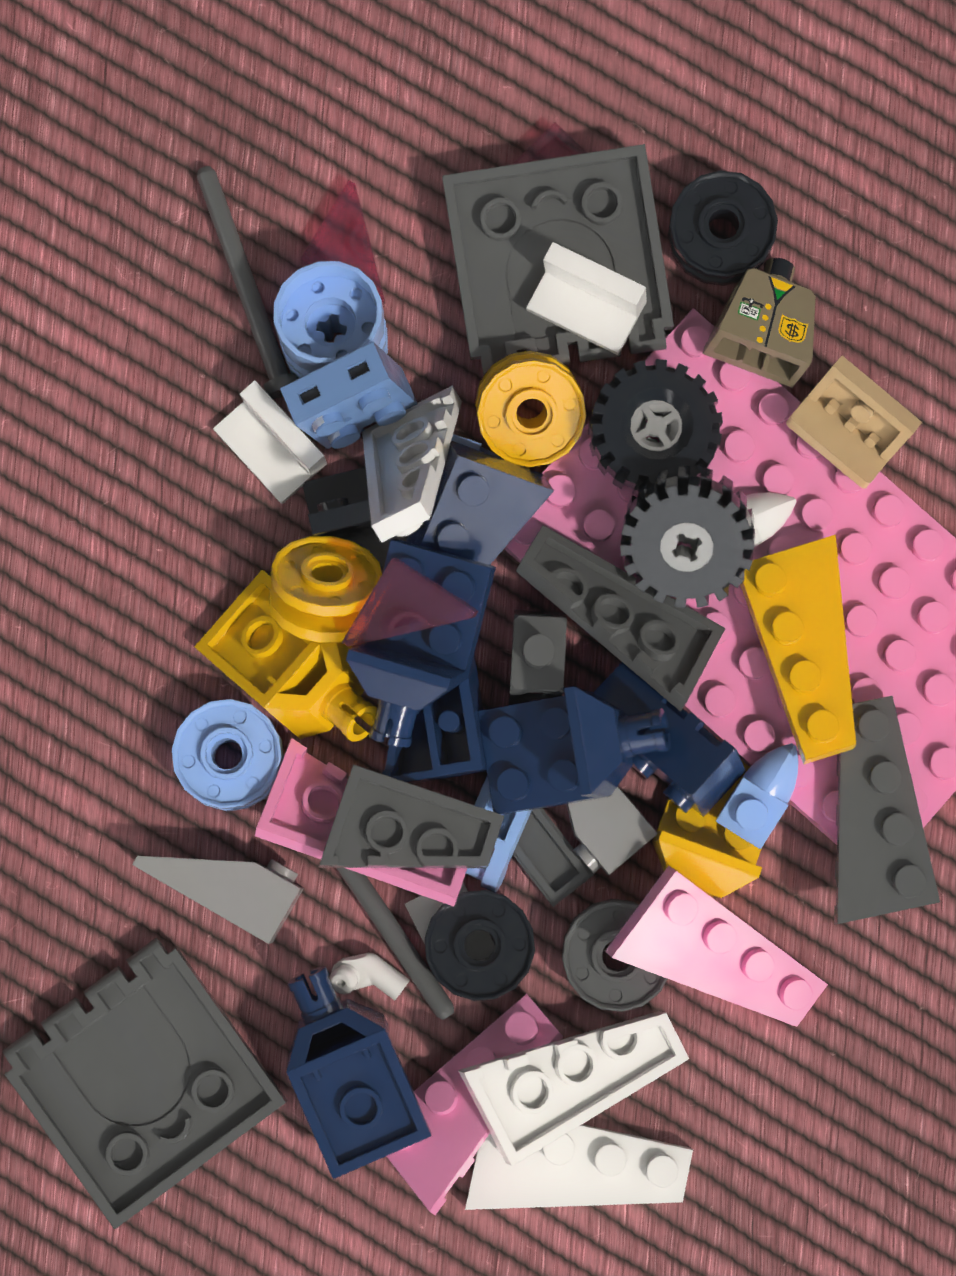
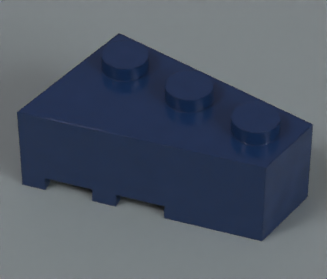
(444, 738)
(696, 766)

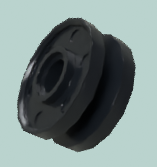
(730, 198)
(511, 951)

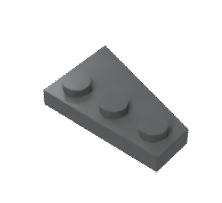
(406, 826)

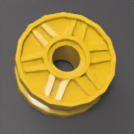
(535, 439)
(321, 586)

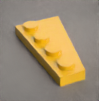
(802, 633)

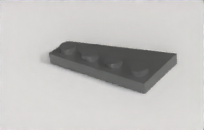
(652, 638)

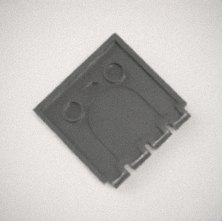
(513, 214)
(141, 1081)

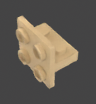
(853, 422)

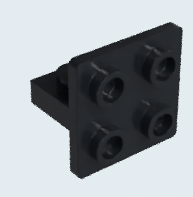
(342, 510)

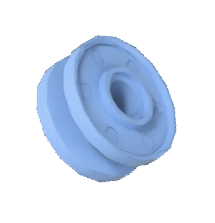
(202, 736)

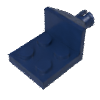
(424, 664)
(563, 749)
(350, 1079)

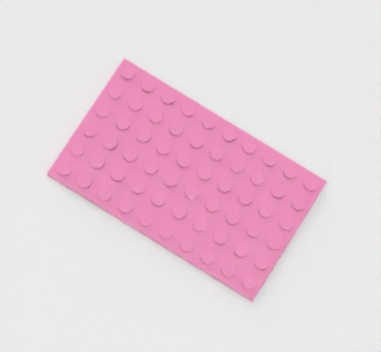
(892, 573)

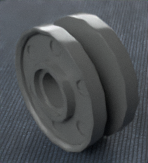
(584, 966)

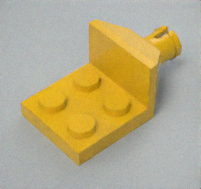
(291, 677)
(705, 850)

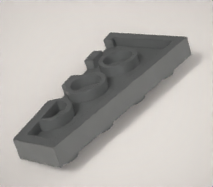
(880, 832)

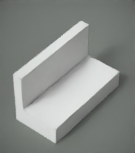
(587, 299)
(270, 443)

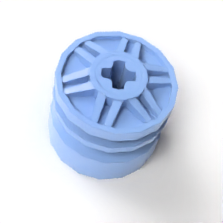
(322, 302)

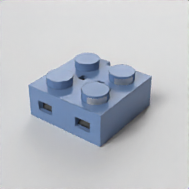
(349, 395)

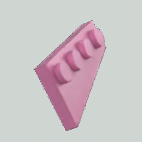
(303, 812)
(707, 947)
(450, 1111)

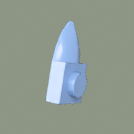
(761, 796)

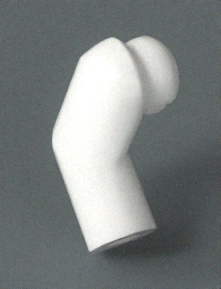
(364, 971)

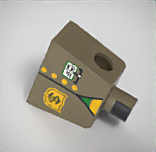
(767, 325)

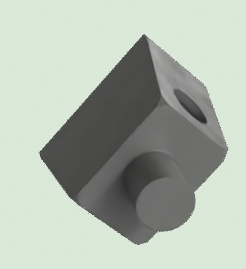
(537, 656)

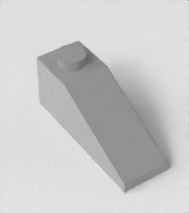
(608, 831)
(240, 892)

